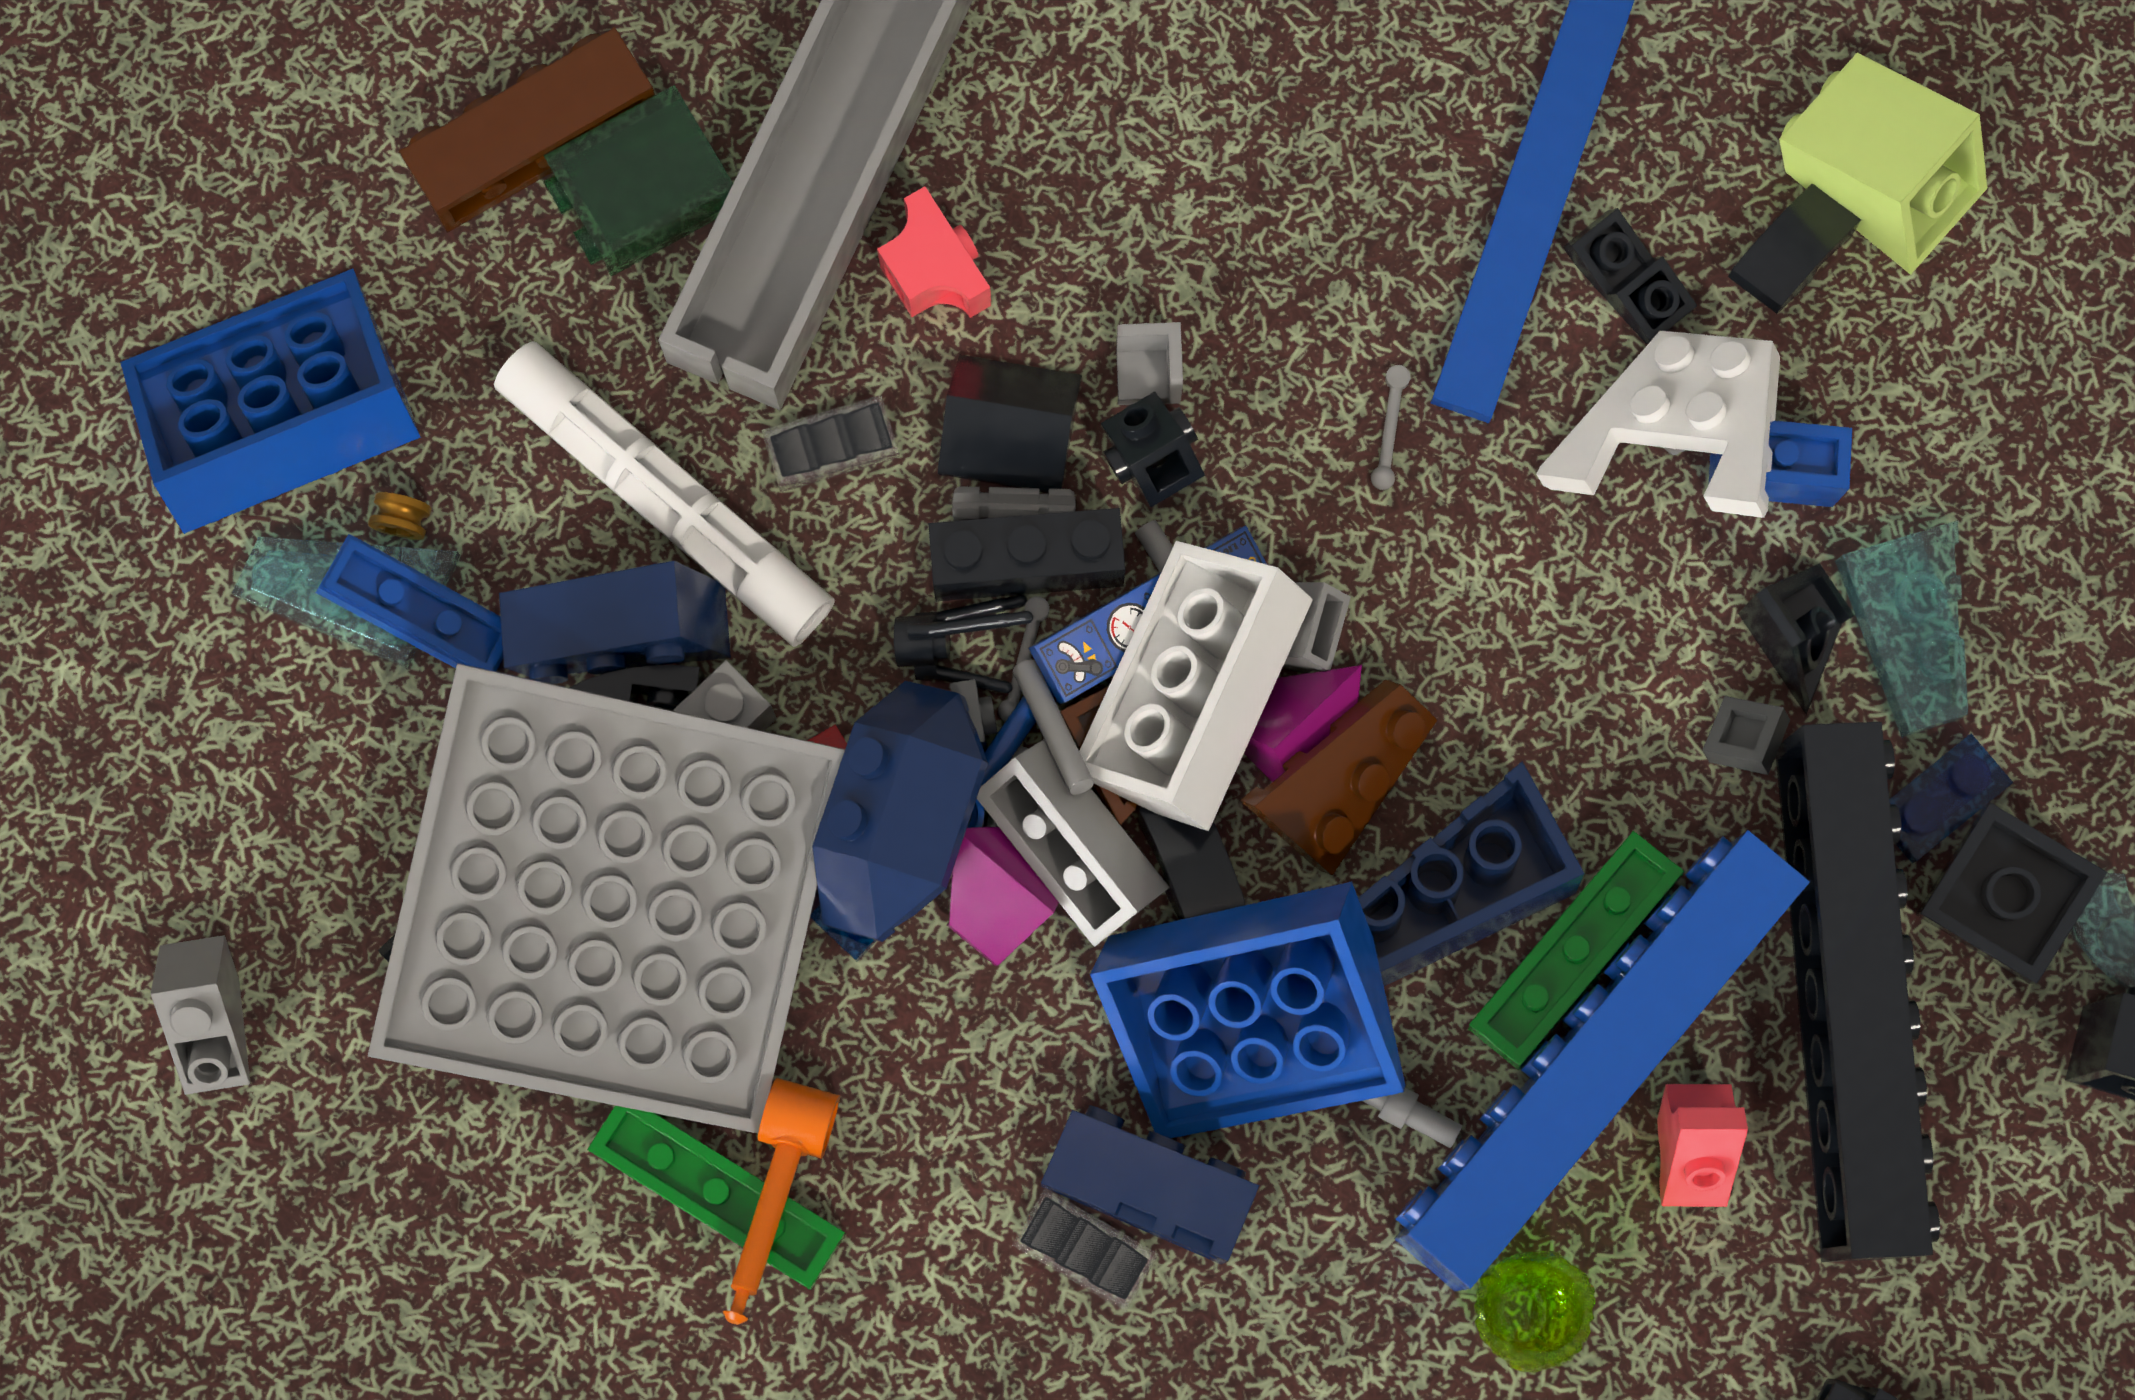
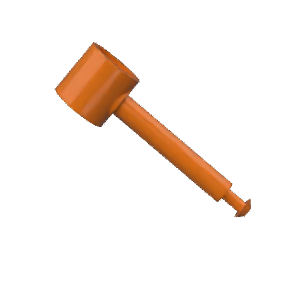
(797, 1125)

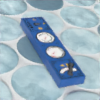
(1095, 643)

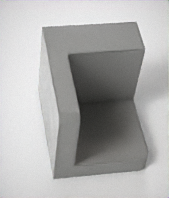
(1149, 362)

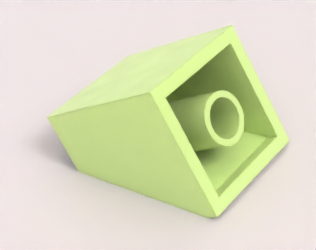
(1889, 157)

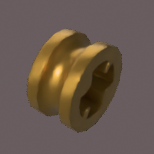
(399, 515)

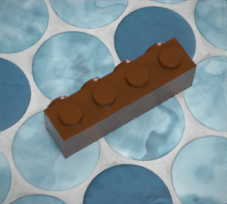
(504, 137)

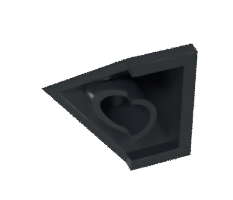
(1798, 627)

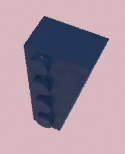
(1476, 883)

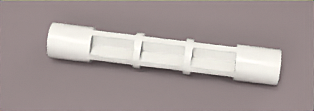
(663, 493)

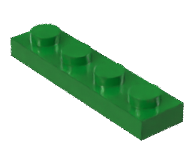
(1575, 950)
(712, 1189)

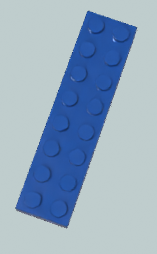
(1600, 1062)

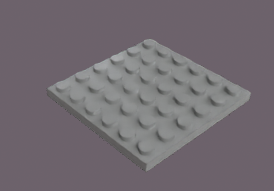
(605, 901)

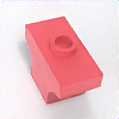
(933, 262)
(1699, 1144)

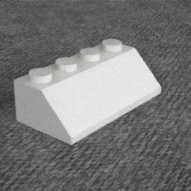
(1194, 682)

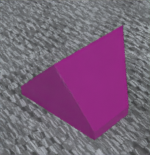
(1301, 715)
(995, 895)

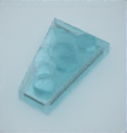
(287, 573)
(1910, 622)

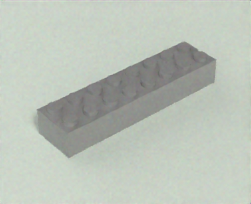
(808, 192)

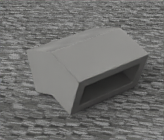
(1320, 630)

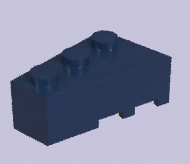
(614, 622)
(1150, 1184)

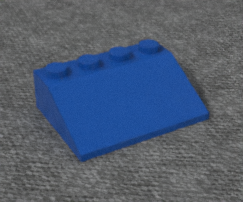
(267, 401)
(1251, 1012)

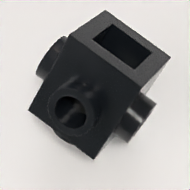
(1150, 437)

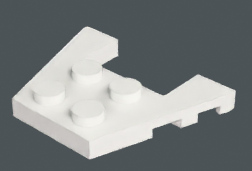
(1688, 397)

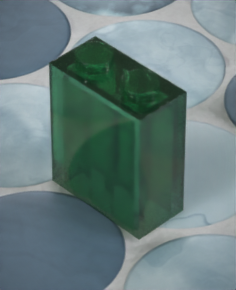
(638, 182)

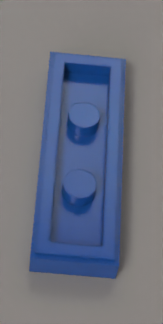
(413, 606)

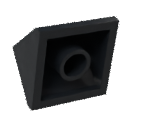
(1008, 423)

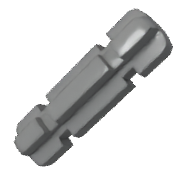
(1008, 502)

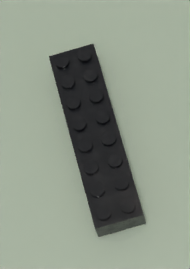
(1855, 995)

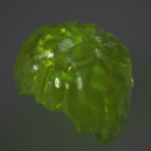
(1534, 1310)

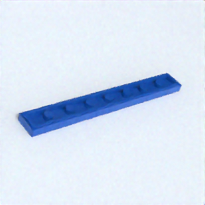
(1531, 207)

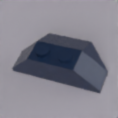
(897, 810)

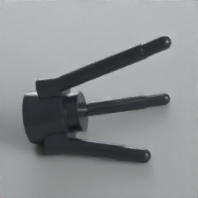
(926, 638)

